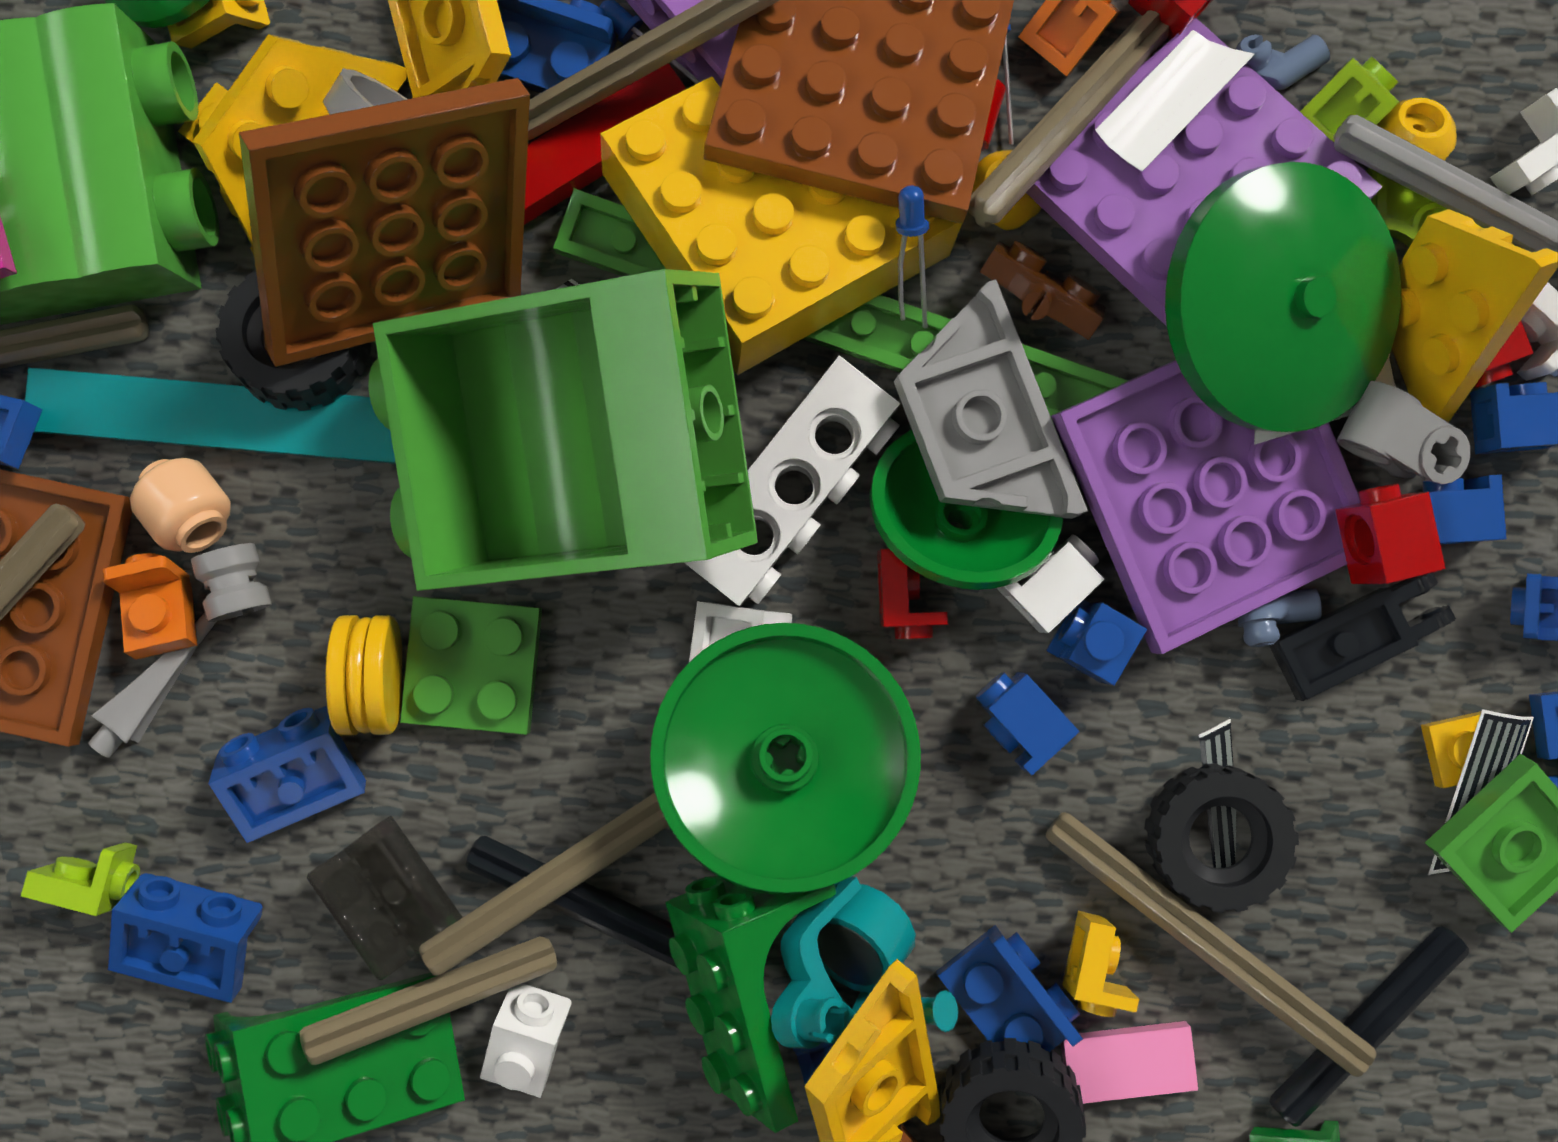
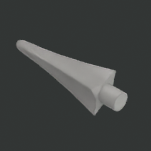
(134, 707)

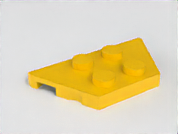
(450, 43)
(276, 87)
(1460, 304)
(877, 1067)

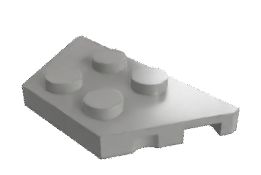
(986, 418)

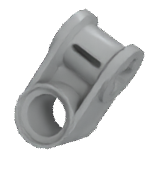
(1404, 436)

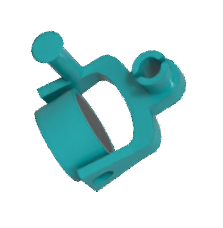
(855, 943)

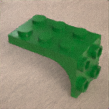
(723, 952)
(284, 1098)

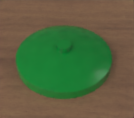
(1283, 297)
(785, 758)

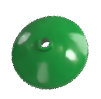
(916, 527)

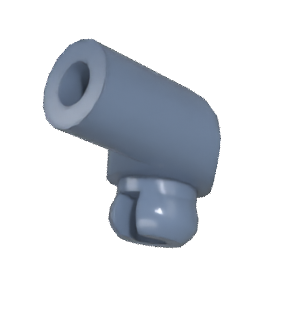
(1285, 68)
(1292, 607)

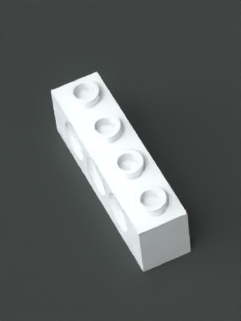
(840, 397)

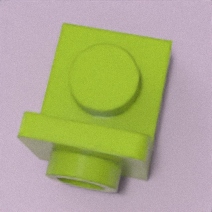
(1352, 91)
(83, 884)

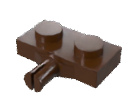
(1043, 294)

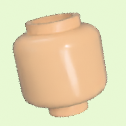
(180, 505)

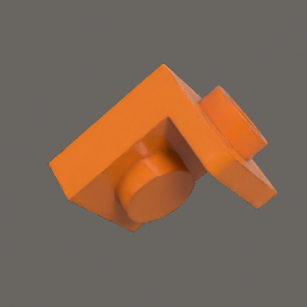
(1067, 30)
(153, 605)

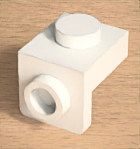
(1539, 165)
(525, 1039)

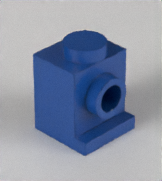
(1514, 418)
(1468, 509)
(1097, 641)
(1025, 719)

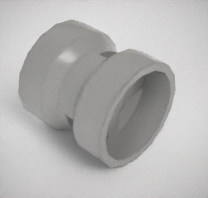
(230, 577)

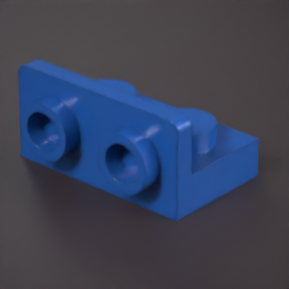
(553, 39)
(284, 774)
(182, 936)
(1004, 997)

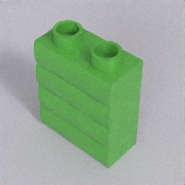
(95, 165)
(565, 431)

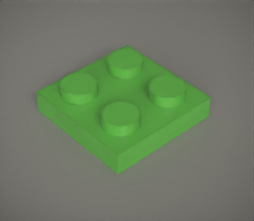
(471, 665)
(1506, 843)

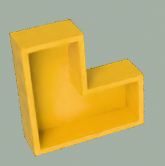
(781, 247)

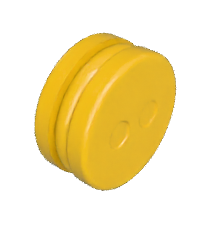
(364, 675)

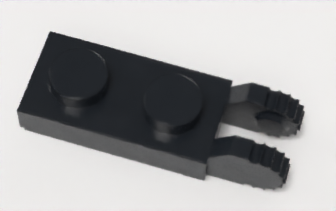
(1356, 637)

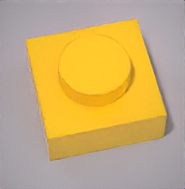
(1448, 747)

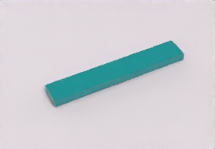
(203, 416)

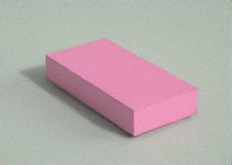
(1133, 1062)

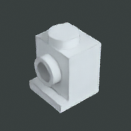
(1056, 585)

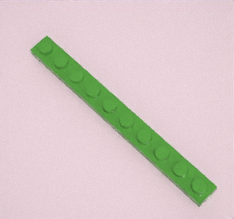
(608, 239)

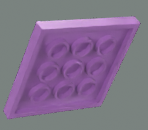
(1136, 216)
(1198, 510)

